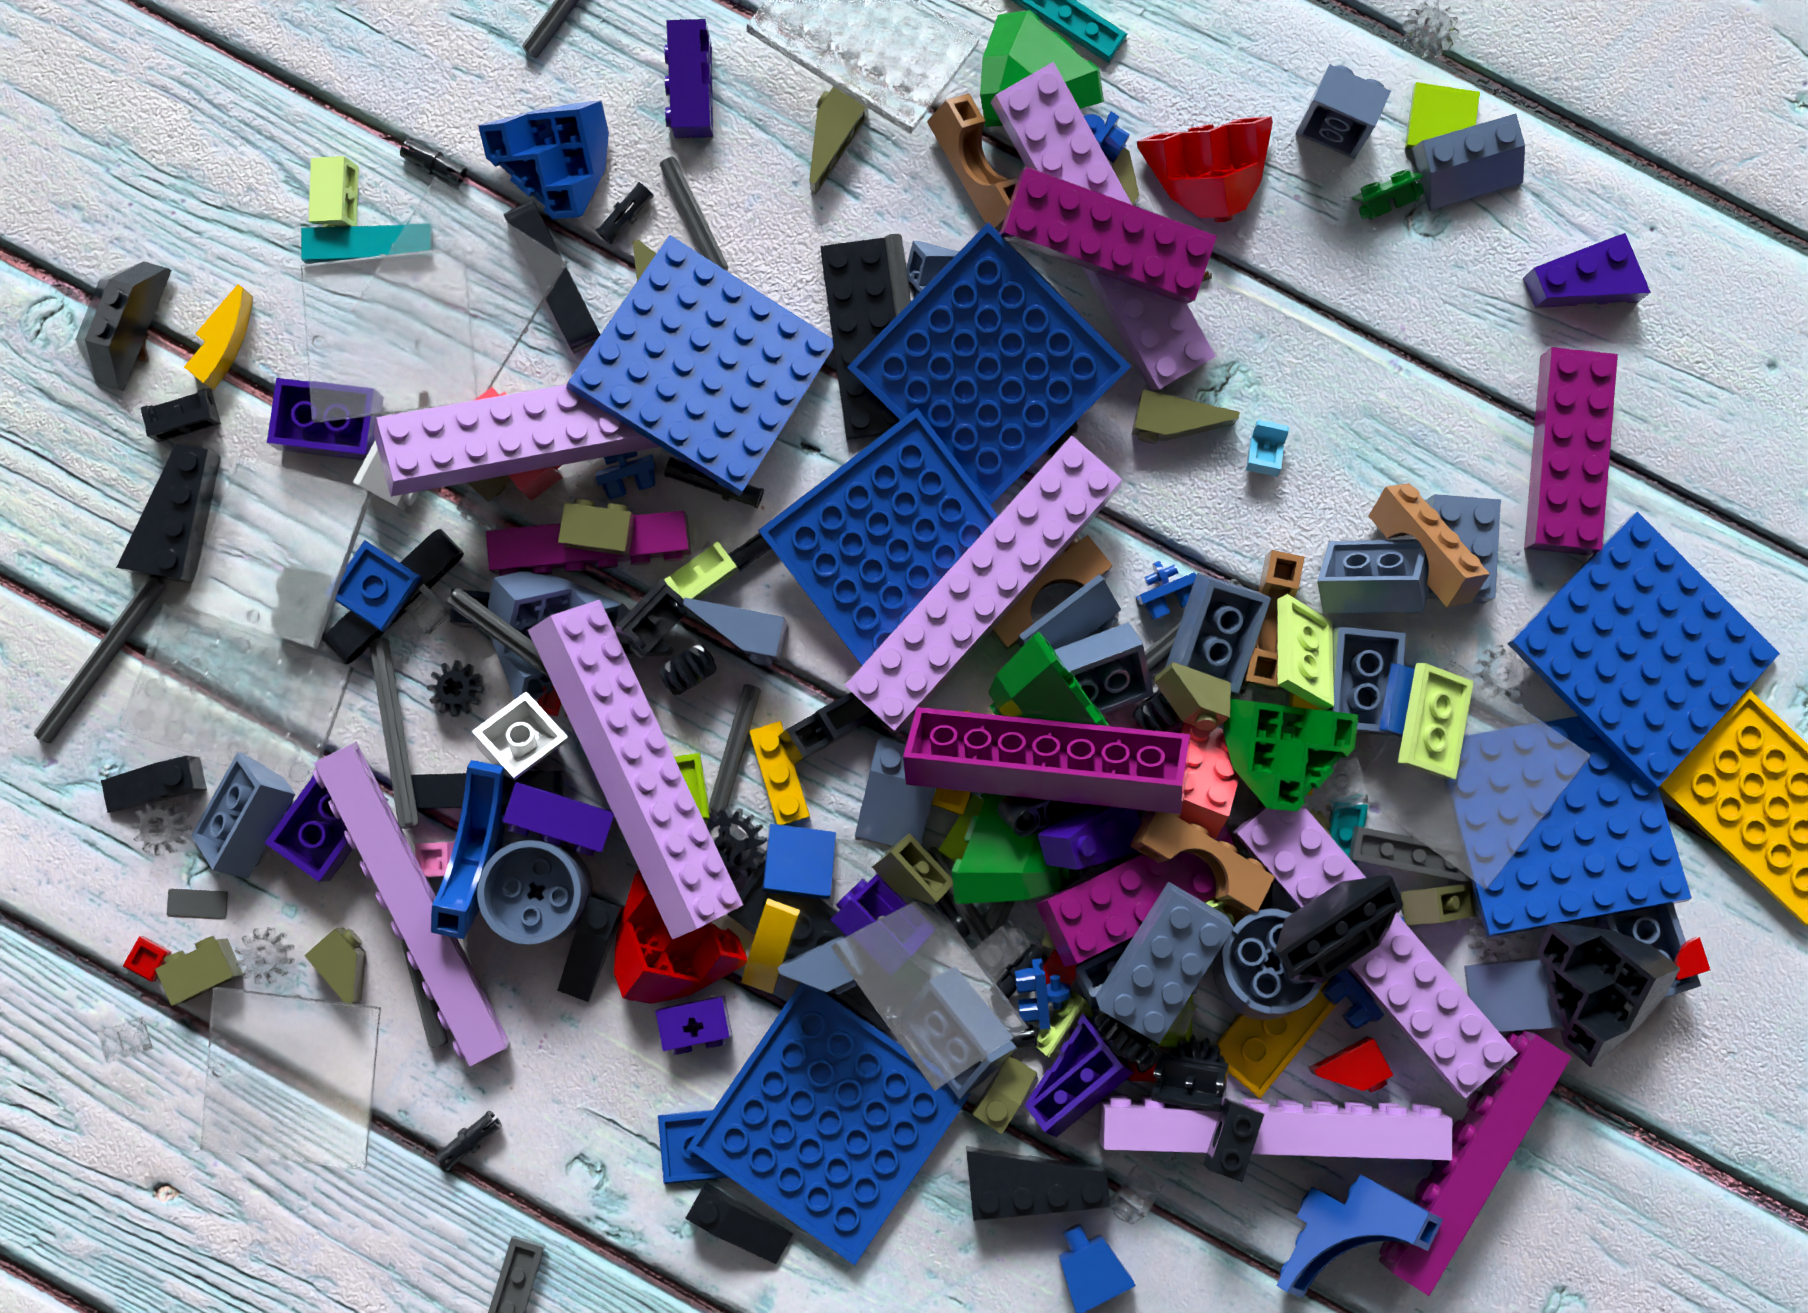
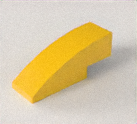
(222, 337)
(770, 945)

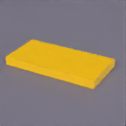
(1263, 1048)

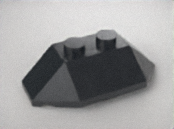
(120, 320)
(1337, 928)

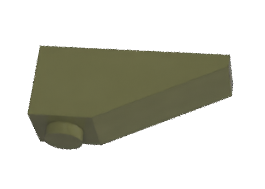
(836, 125)
(1171, 417)

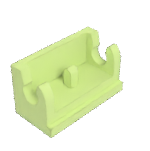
(333, 191)
(703, 573)

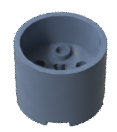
(508, 890)
(1244, 978)

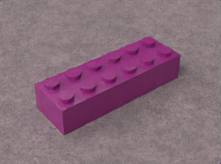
(1107, 236)
(1571, 451)
(1116, 901)

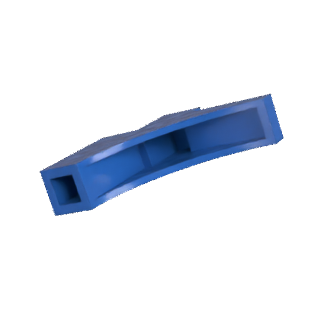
(476, 841)
(1335, 1227)

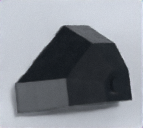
(1602, 985)

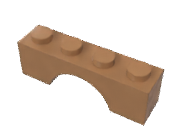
(959, 132)
(1076, 567)
(1453, 569)
(1279, 577)
(1238, 880)

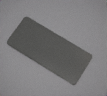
(197, 903)

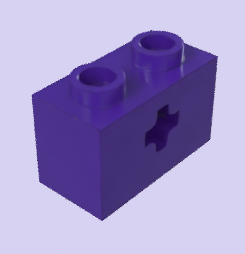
(673, 1023)

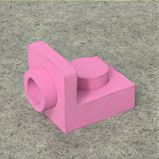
(433, 857)

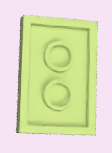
(1305, 652)
(1435, 721)

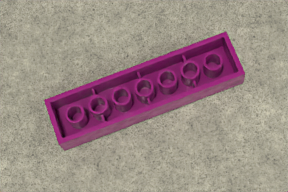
(1047, 760)
(1480, 1153)

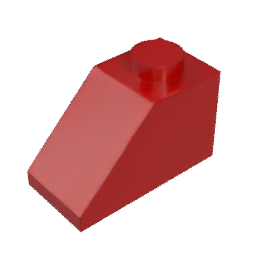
(1355, 1066)

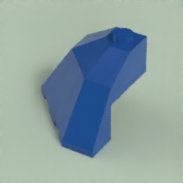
(552, 154)

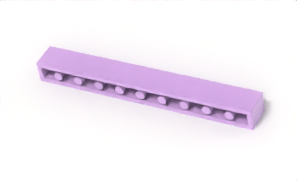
(410, 900)

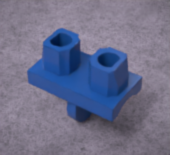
(1109, 135)
(612, 477)
(1154, 599)
(1034, 980)
(1363, 1008)

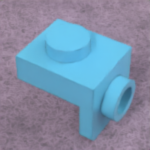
(1266, 448)

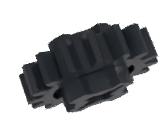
(729, 830)
(1127, 1041)

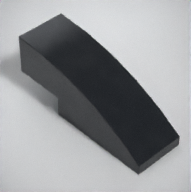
(825, 727)

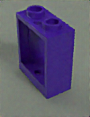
(874, 897)

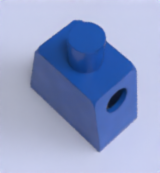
(1092, 1270)

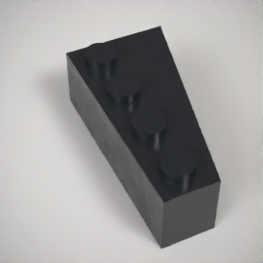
(175, 518)
(1030, 1185)

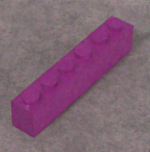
(539, 551)

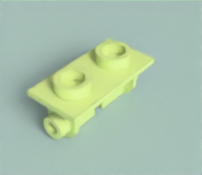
(1051, 1040)

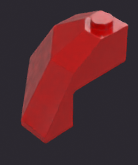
(1211, 167)
(660, 969)

